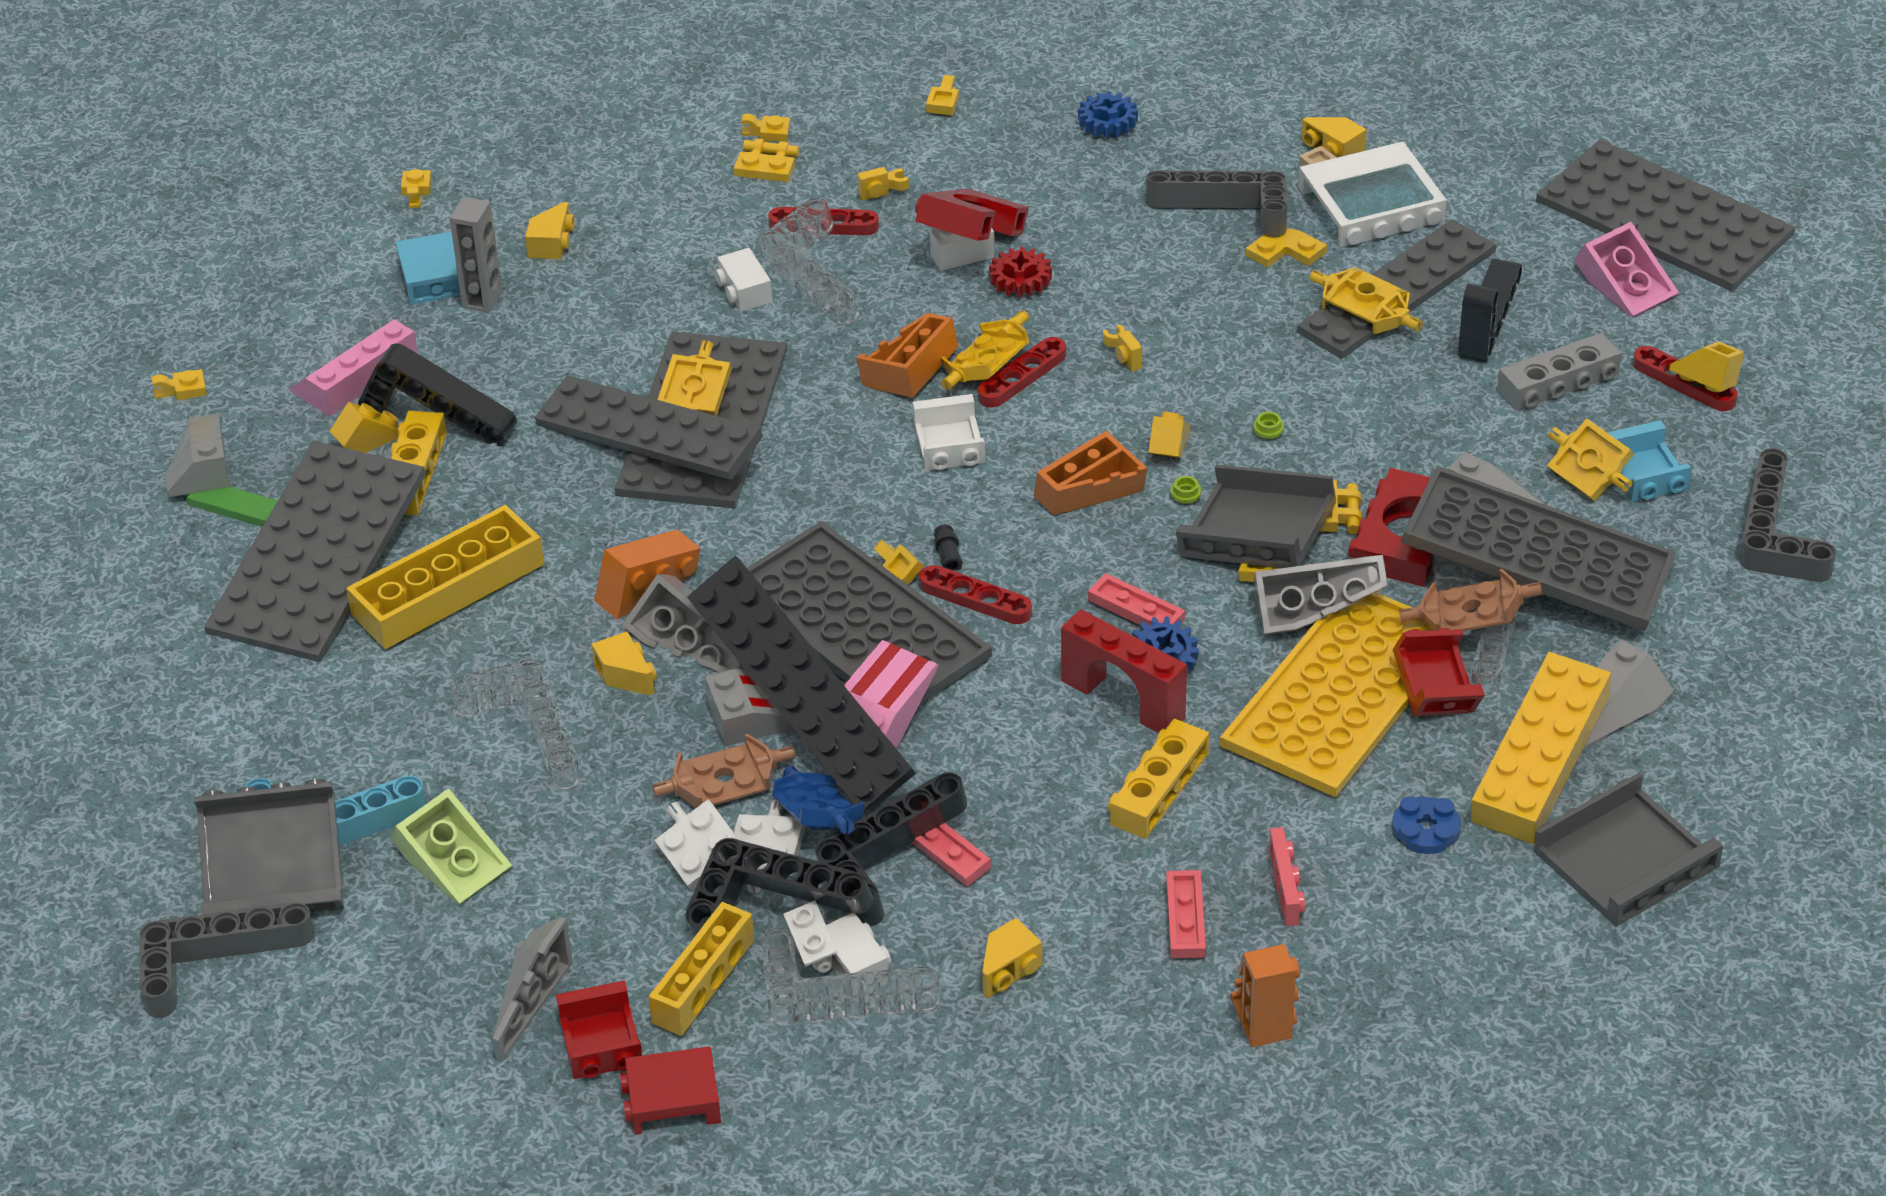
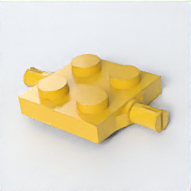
(696, 381)
(1590, 459)

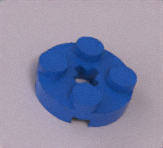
(1439, 812)

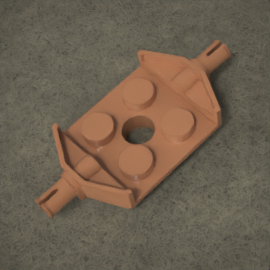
(1495, 601)
(748, 764)

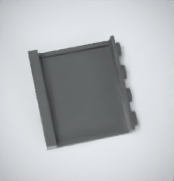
(1259, 517)
(270, 847)
(1624, 851)

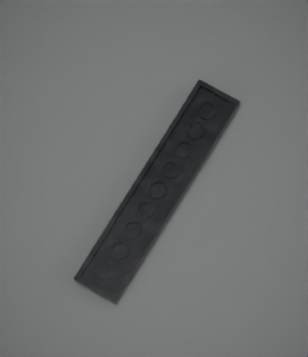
(801, 685)

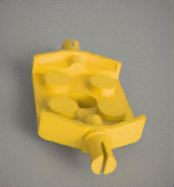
(1383, 307)
(988, 352)

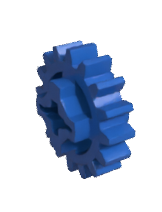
(1108, 114)
(1167, 634)

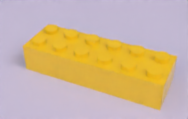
(445, 576)
(1541, 747)

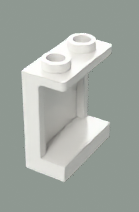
(948, 432)

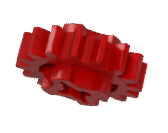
(1020, 272)

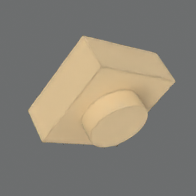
(1316, 155)

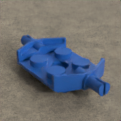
(815, 801)

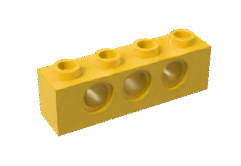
(420, 444)
(1158, 778)
(701, 968)

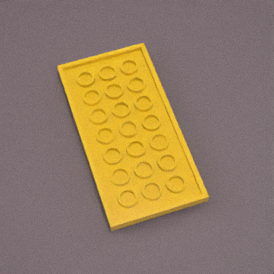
(1328, 697)

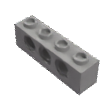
(476, 254)
(1559, 371)

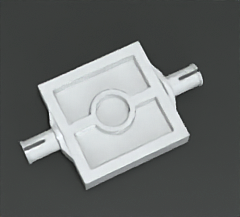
(772, 832)
(692, 839)

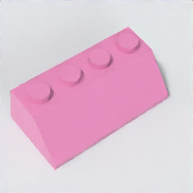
(348, 374)

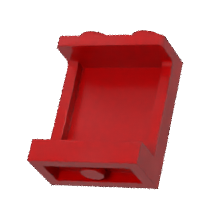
(1435, 673)
(598, 1029)
(670, 1086)

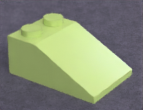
(450, 847)

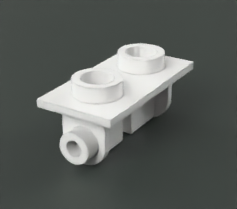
(811, 936)

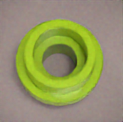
(1268, 425)
(1185, 490)

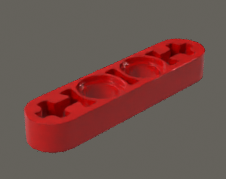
(858, 216)
(1656, 363)
(1017, 369)
(934, 578)

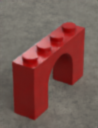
(970, 213)
(1395, 500)
(1159, 678)

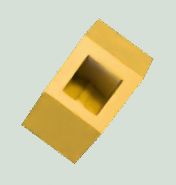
(1335, 134)
(549, 232)
(1713, 365)
(364, 428)
(1169, 435)
(623, 664)
(1009, 955)

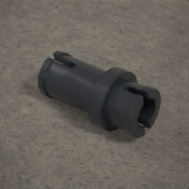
(947, 545)

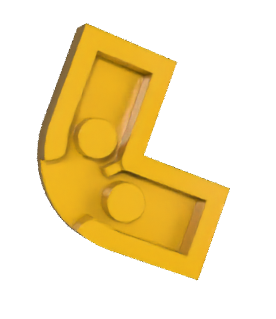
(1293, 243)

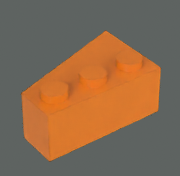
(911, 358)
(1090, 476)
(632, 567)
(1267, 994)

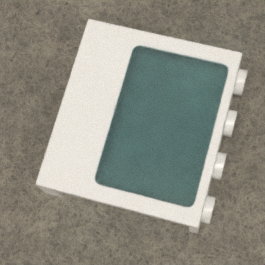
(1374, 193)

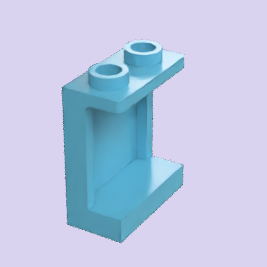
(429, 267)
(1653, 465)

